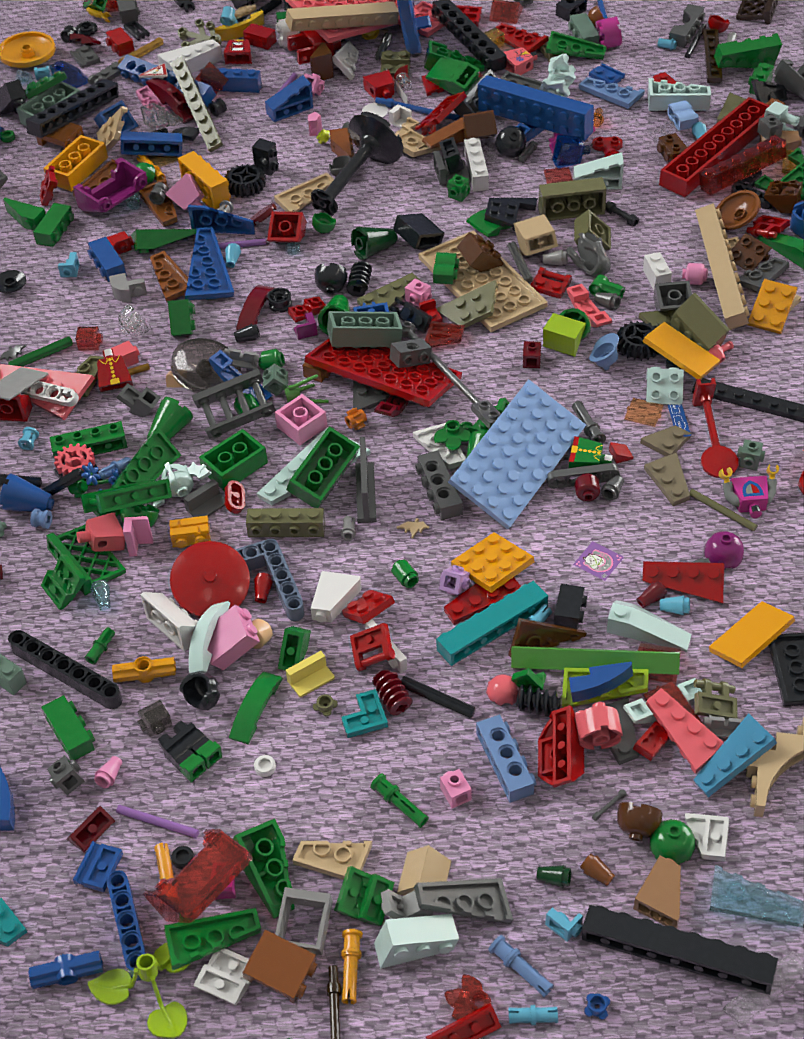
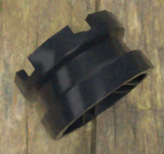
(279, 299)

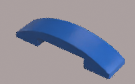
(223, 366)

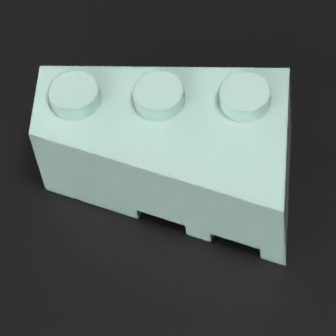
(608, 168)

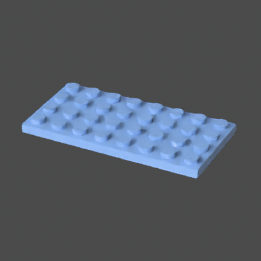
(517, 454)

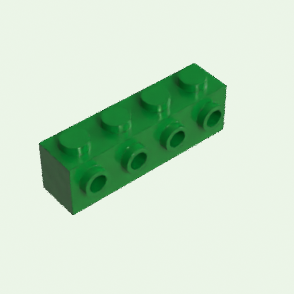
(100, 439)

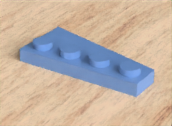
(611, 92)

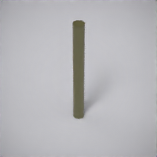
(723, 510)

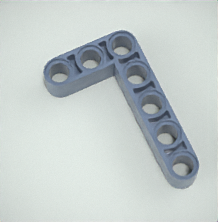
(269, 554)

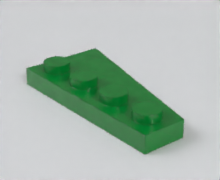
(573, 46)
(208, 935)

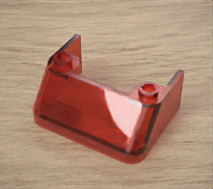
(201, 880)

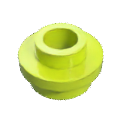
(323, 136)

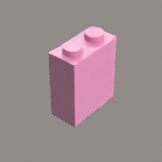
(232, 637)

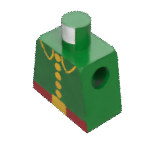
(587, 453)

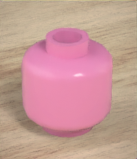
(695, 273)

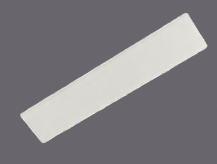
(398, 89)

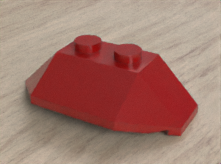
(560, 749)

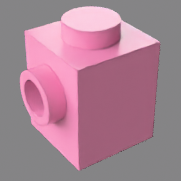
(455, 788)

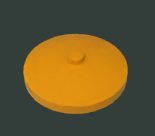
(27, 49)

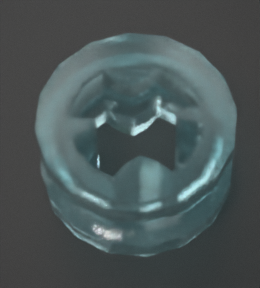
(293, 248)

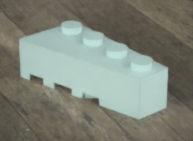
(664, 93)

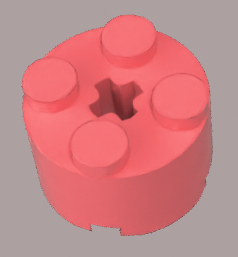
(598, 726)

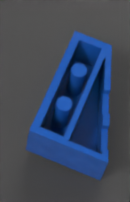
(290, 100)

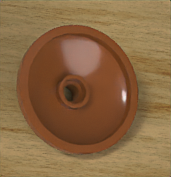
(739, 209)

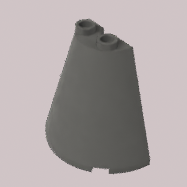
(790, 78)

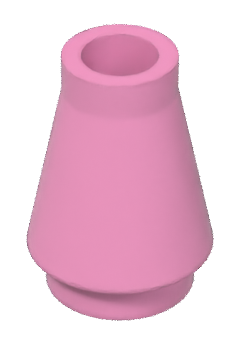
(108, 772)

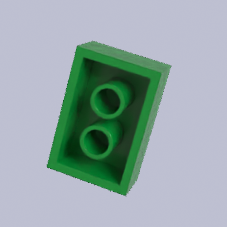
(234, 458)

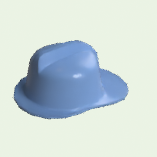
(605, 351)

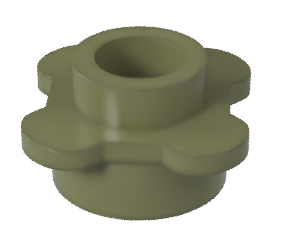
(321, 701)

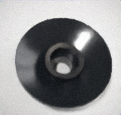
(11, 281)

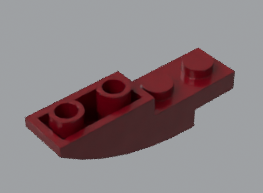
(172, 96)

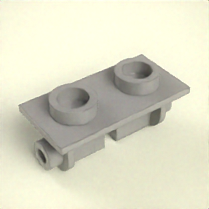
(246, 360)
(720, 726)

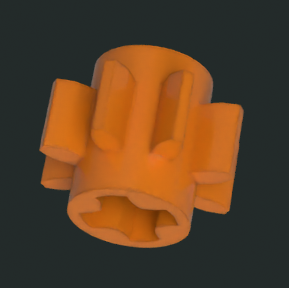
(355, 418)

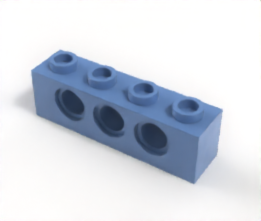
(514, 786)

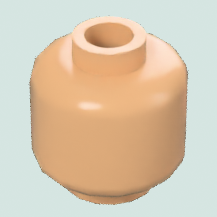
(264, 632)

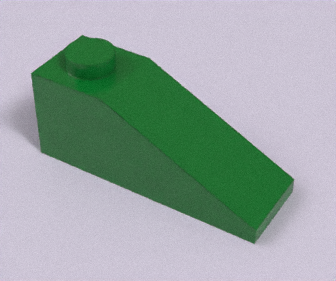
(25, 214)

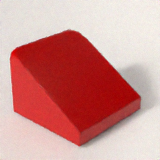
(620, 452)

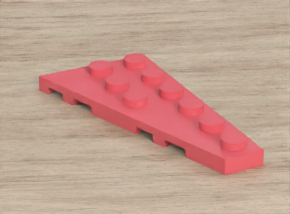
(75, 381)

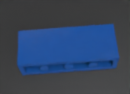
(151, 143)

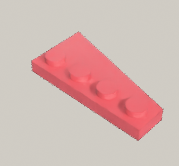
(689, 734)

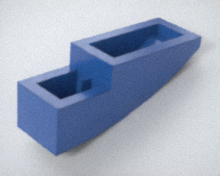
(601, 680)
(7, 806)

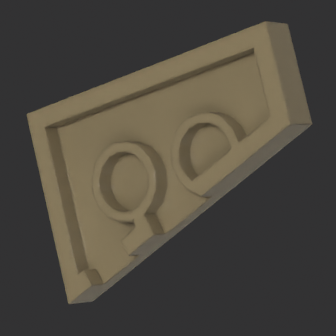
(669, 478)

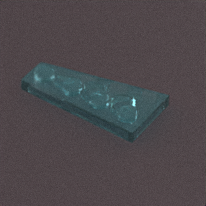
(743, 898)

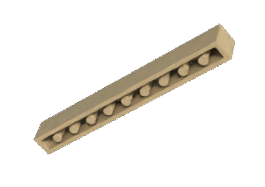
(721, 266)

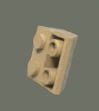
(535, 235)

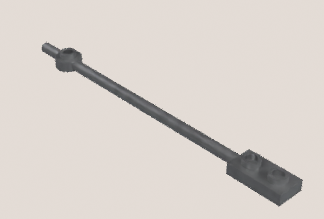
(482, 409)

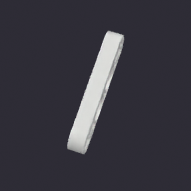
(48, 388)

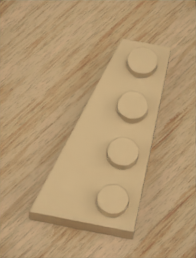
(300, 195)

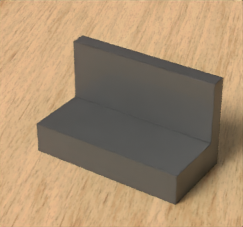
(204, 500)

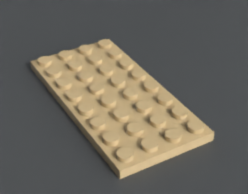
(513, 296)

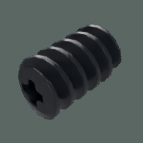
(359, 278)
(538, 701)

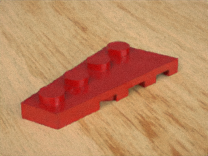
(521, 38)
(692, 578)

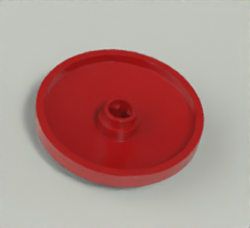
(208, 576)

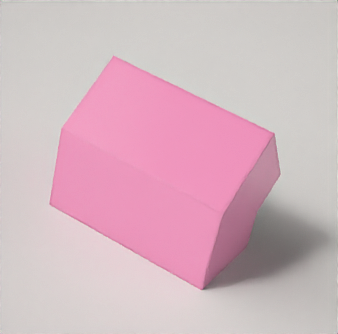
(314, 123)

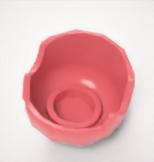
(502, 690)

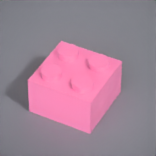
(301, 419)

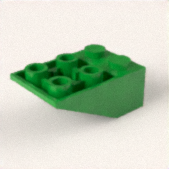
(453, 75)

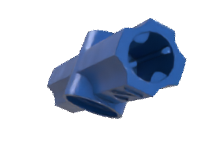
(65, 969)

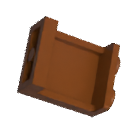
(62, 136)
(280, 966)

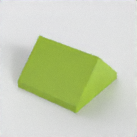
(563, 334)

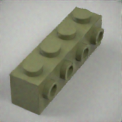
(285, 522)

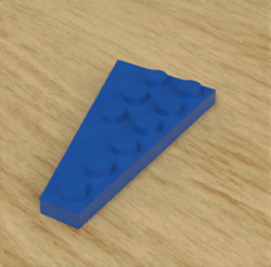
(208, 271)

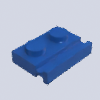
(606, 74)
(97, 865)

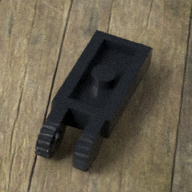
(412, 314)

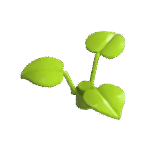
(113, 988)

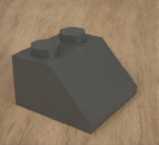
(671, 295)

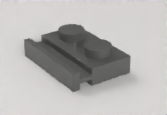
(85, 56)

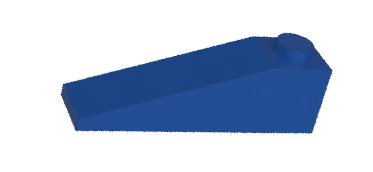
(220, 221)

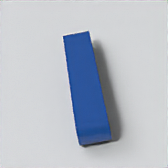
(125, 915)

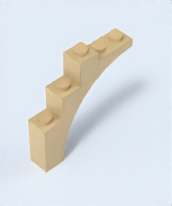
(773, 764)

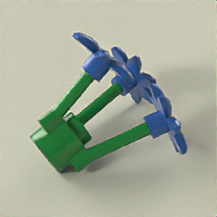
(81, 486)

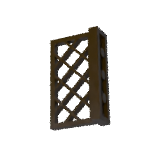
(766, 11)

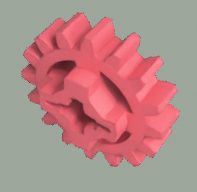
(73, 458)

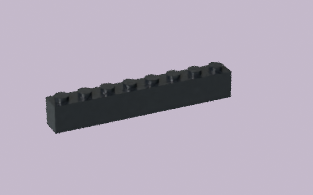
(680, 949)

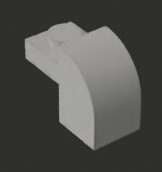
(124, 289)
(402, 906)

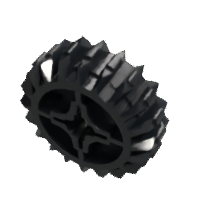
(245, 180)
(632, 343)

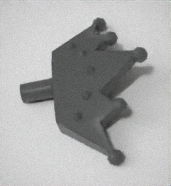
(12, 352)

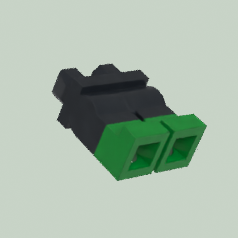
(189, 750)

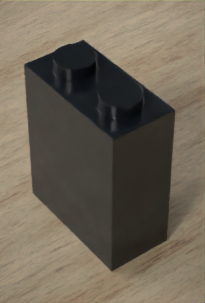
(418, 231)

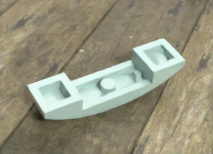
(198, 655)
(640, 712)

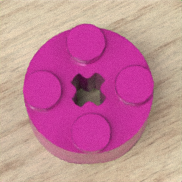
(609, 32)

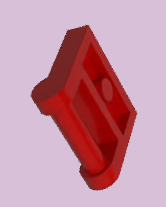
(551, 287)
(371, 640)

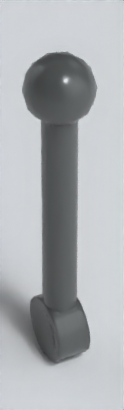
(621, 794)

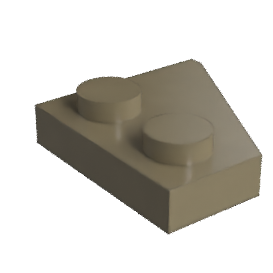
(667, 440)

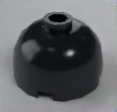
(510, 141)
(330, 278)

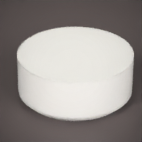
(264, 766)

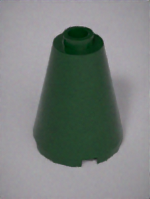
(372, 240)

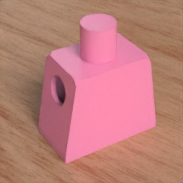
(186, 192)

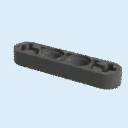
(560, 474)

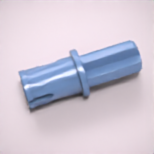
(120, 465)

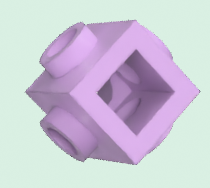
(452, 585)

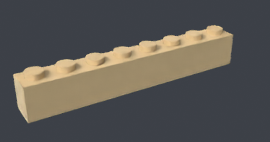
(342, 16)

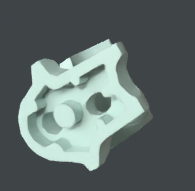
(560, 76)

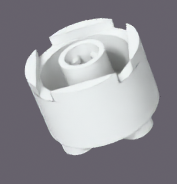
(284, 31)

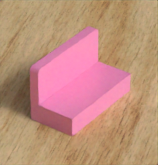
(136, 531)

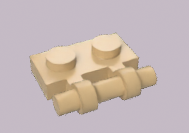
(244, 10)

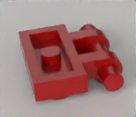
(47, 186)
(768, 226)

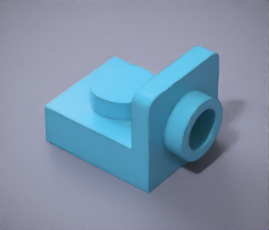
(71, 267)
(562, 926)

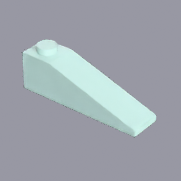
(639, 624)

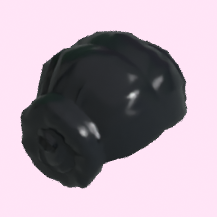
(200, 690)

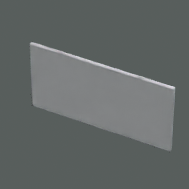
(19, 381)

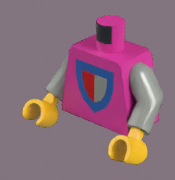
(750, 493)

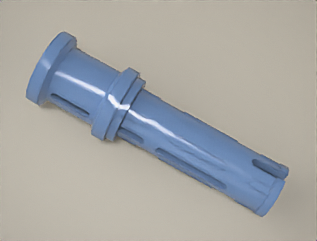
(512, 958)

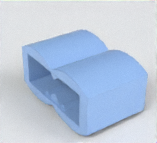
(682, 115)

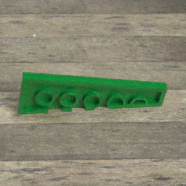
(147, 462)

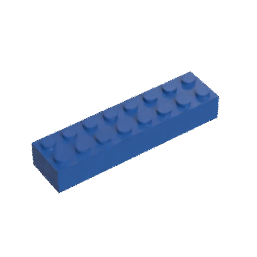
(536, 107)

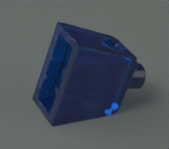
(569, 151)

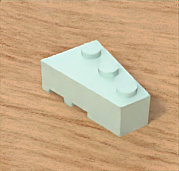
(415, 938)

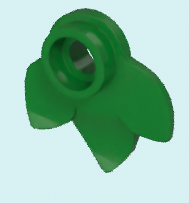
(452, 435)

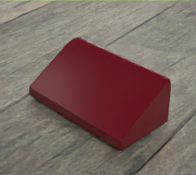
(91, 829)

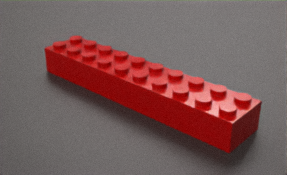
(714, 146)

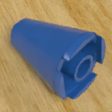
(24, 496)

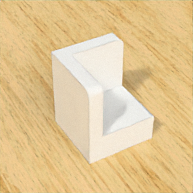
(398, 115)

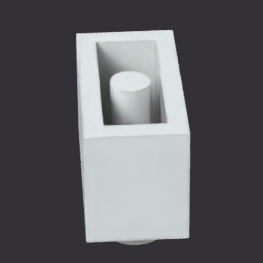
(656, 269)

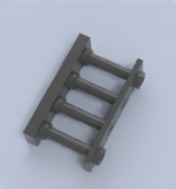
(227, 388)

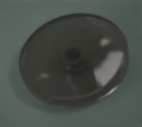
(192, 366)

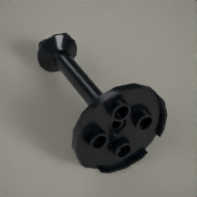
(374, 141)

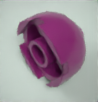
(724, 548)

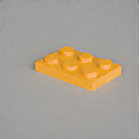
(772, 306)

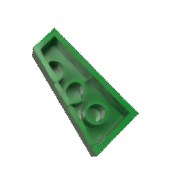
(748, 52)

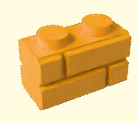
(189, 531)

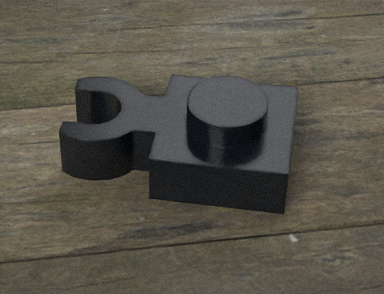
(186, 4)

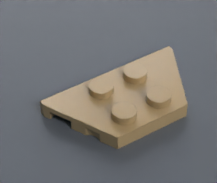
(111, 130)

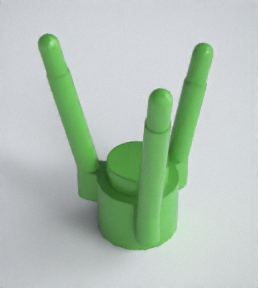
(294, 391)

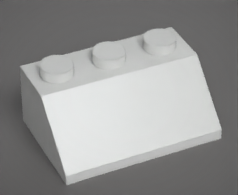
(169, 618)

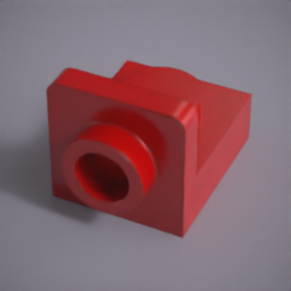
(430, 308)

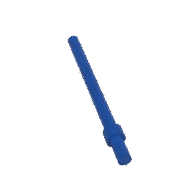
(391, 103)

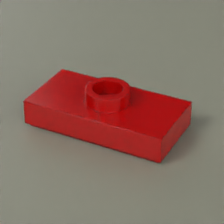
(652, 741)

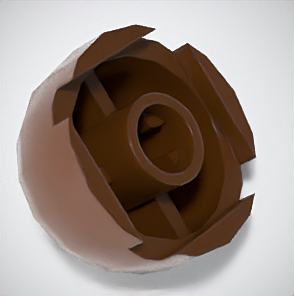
(637, 820)

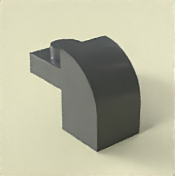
(140, 403)

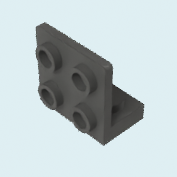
(442, 170)

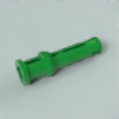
(392, 794)

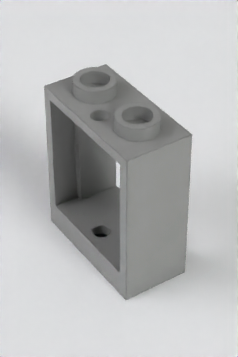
(310, 899)

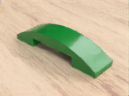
(253, 706)

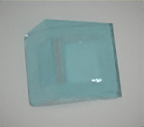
(24, 77)

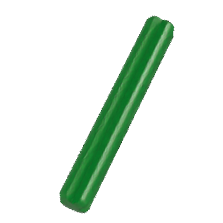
(42, 352)

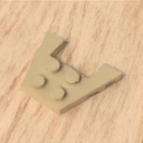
(412, 140)

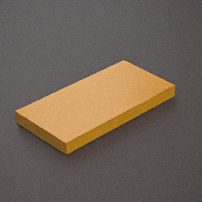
(681, 351)
(751, 634)

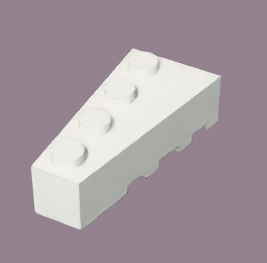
(195, 55)

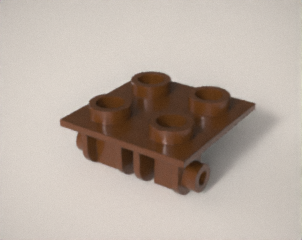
(750, 252)

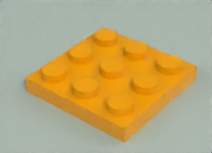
(493, 561)

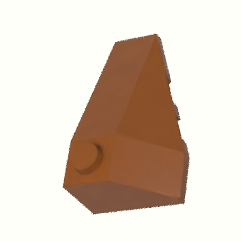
(454, 130)

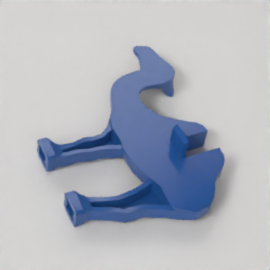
(411, 25)

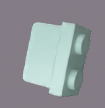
(664, 385)

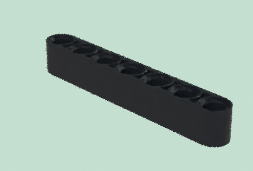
(65, 669)

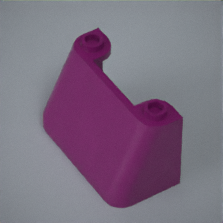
(125, 182)

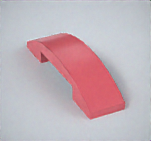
(580, 299)

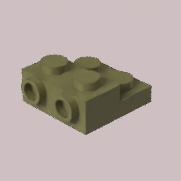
(394, 60)

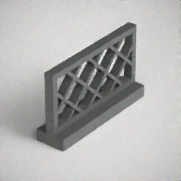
(365, 487)

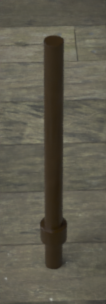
(334, 992)

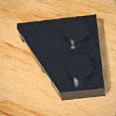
(766, 90)

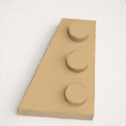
(331, 857)

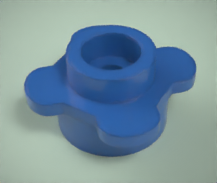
(597, 999)

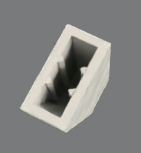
(333, 595)

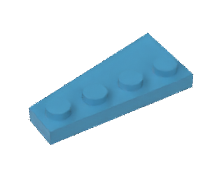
(739, 751)

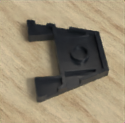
(505, 210)

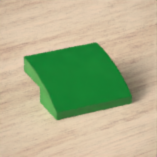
(485, 227)
(63, 582)
(361, 896)

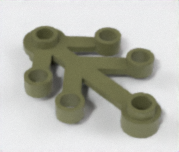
(184, 34)

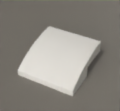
(224, 976)

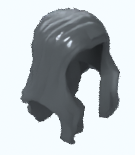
(592, 255)

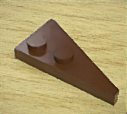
(539, 634)

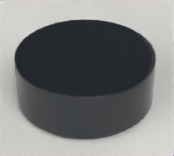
(182, 856)

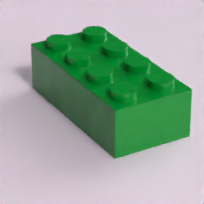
(323, 468)

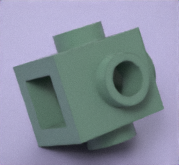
(275, 379)
(750, 454)

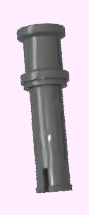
(592, 428)

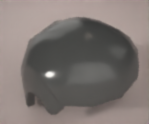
(338, 164)

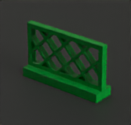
(56, 548)

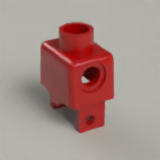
(309, 42)

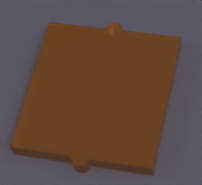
(643, 412)

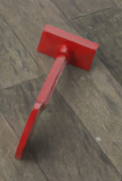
(717, 456)

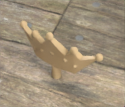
(413, 527)

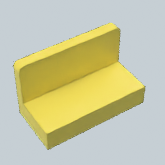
(309, 674)

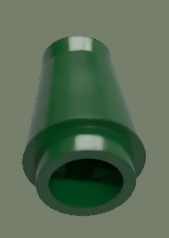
(555, 875)

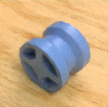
(41, 518)

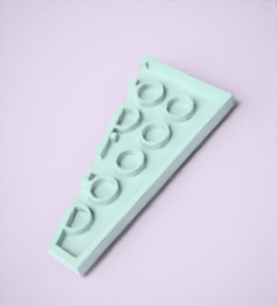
(275, 489)

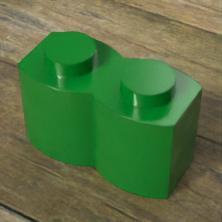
(445, 268)

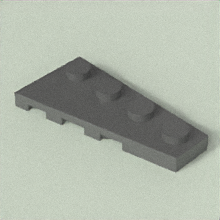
(468, 898)

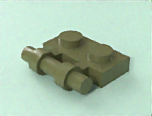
(713, 704)

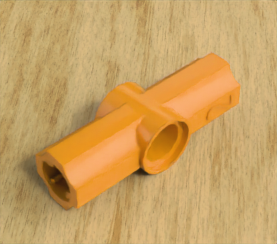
(144, 669)

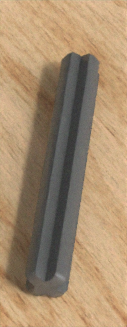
(516, 254)

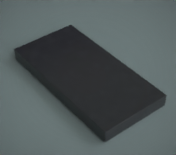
(788, 663)

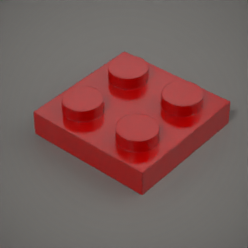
(367, 606)

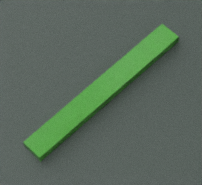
(584, 658)

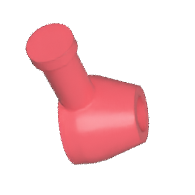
(718, 351)

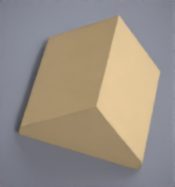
(423, 866)

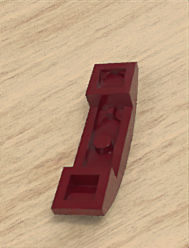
(253, 306)
(392, 406)

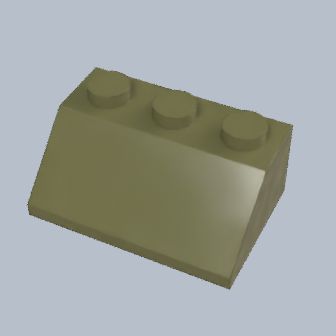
(699, 323)

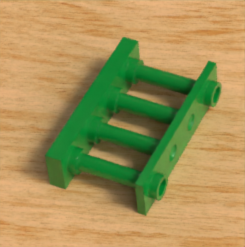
(126, 496)

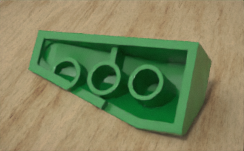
(437, 50)
(151, 239)
(787, 246)
(269, 864)

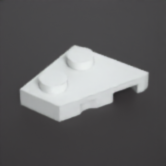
(709, 835)

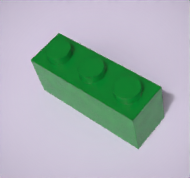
(53, 225)
(69, 727)

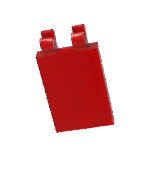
(440, 113)

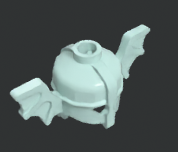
(181, 480)

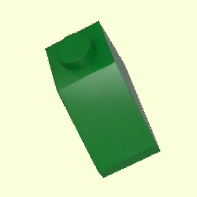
(293, 646)

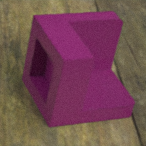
(307, 329)

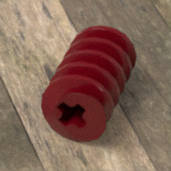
(392, 692)

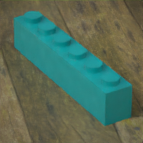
(490, 623)

